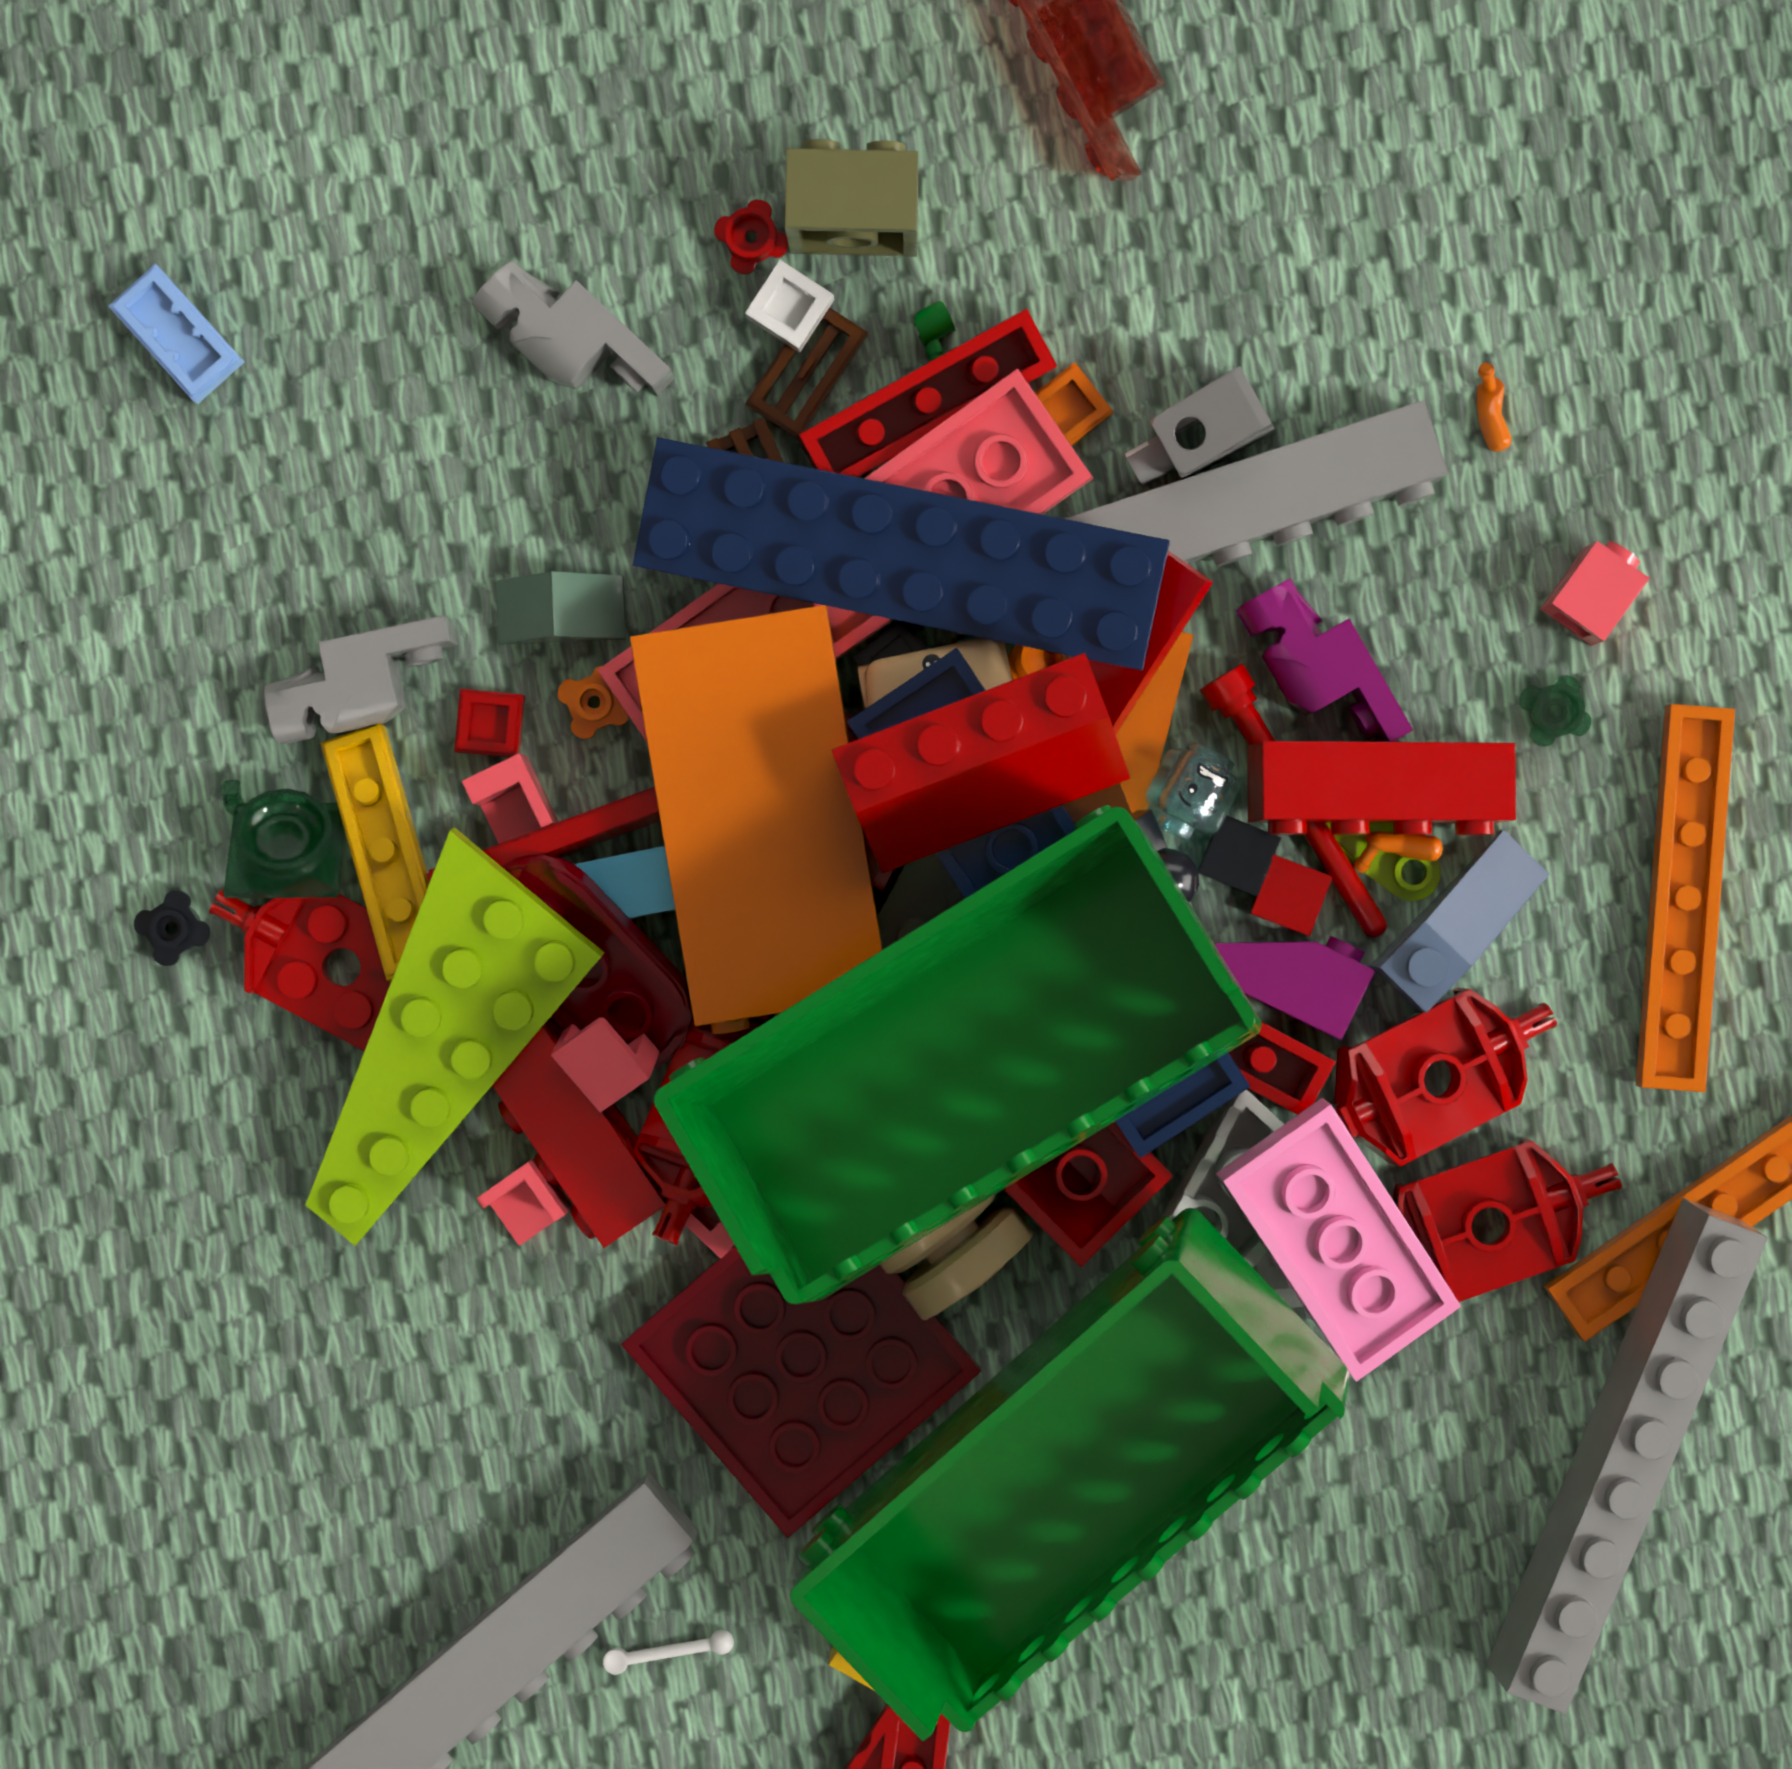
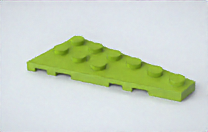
(462, 1005)

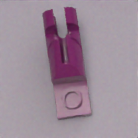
(1321, 666)

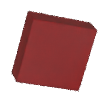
(489, 723)
(1291, 895)

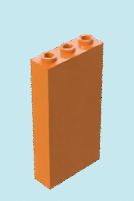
(756, 811)

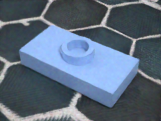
(176, 333)

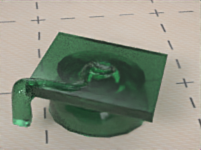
(282, 845)

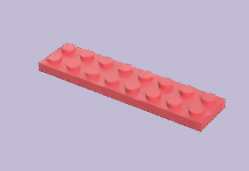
(990, 452)

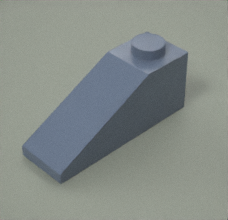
(1460, 923)

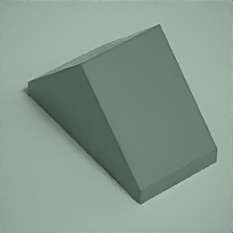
(560, 608)

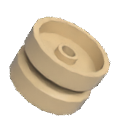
(959, 1257)

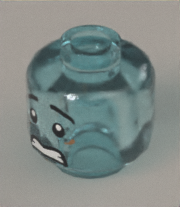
(1192, 791)

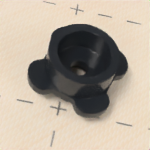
(190, 930)

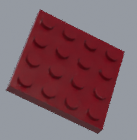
(802, 1390)

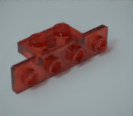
(1099, 71)

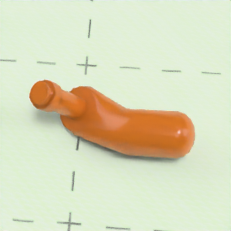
(1489, 409)
(1408, 846)

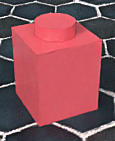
(1596, 591)

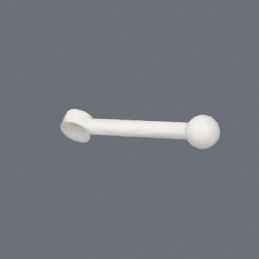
(617, 1659)

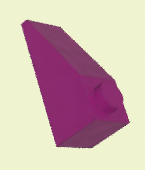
(1302, 979)

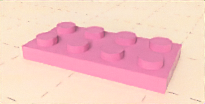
(1338, 1239)

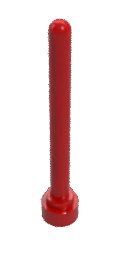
(1235, 699)

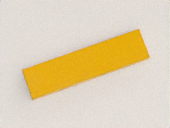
(378, 835)

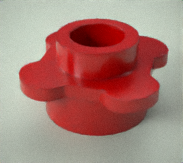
(756, 219)

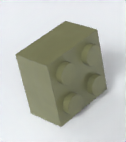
(851, 199)

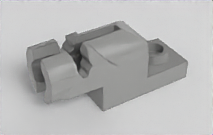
(569, 334)
(358, 680)

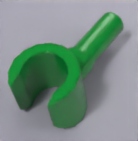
(933, 325)

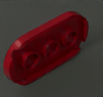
(632, 980)

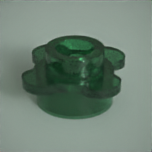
(1567, 696)

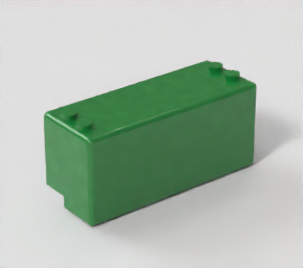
(957, 1060)
(1069, 1478)

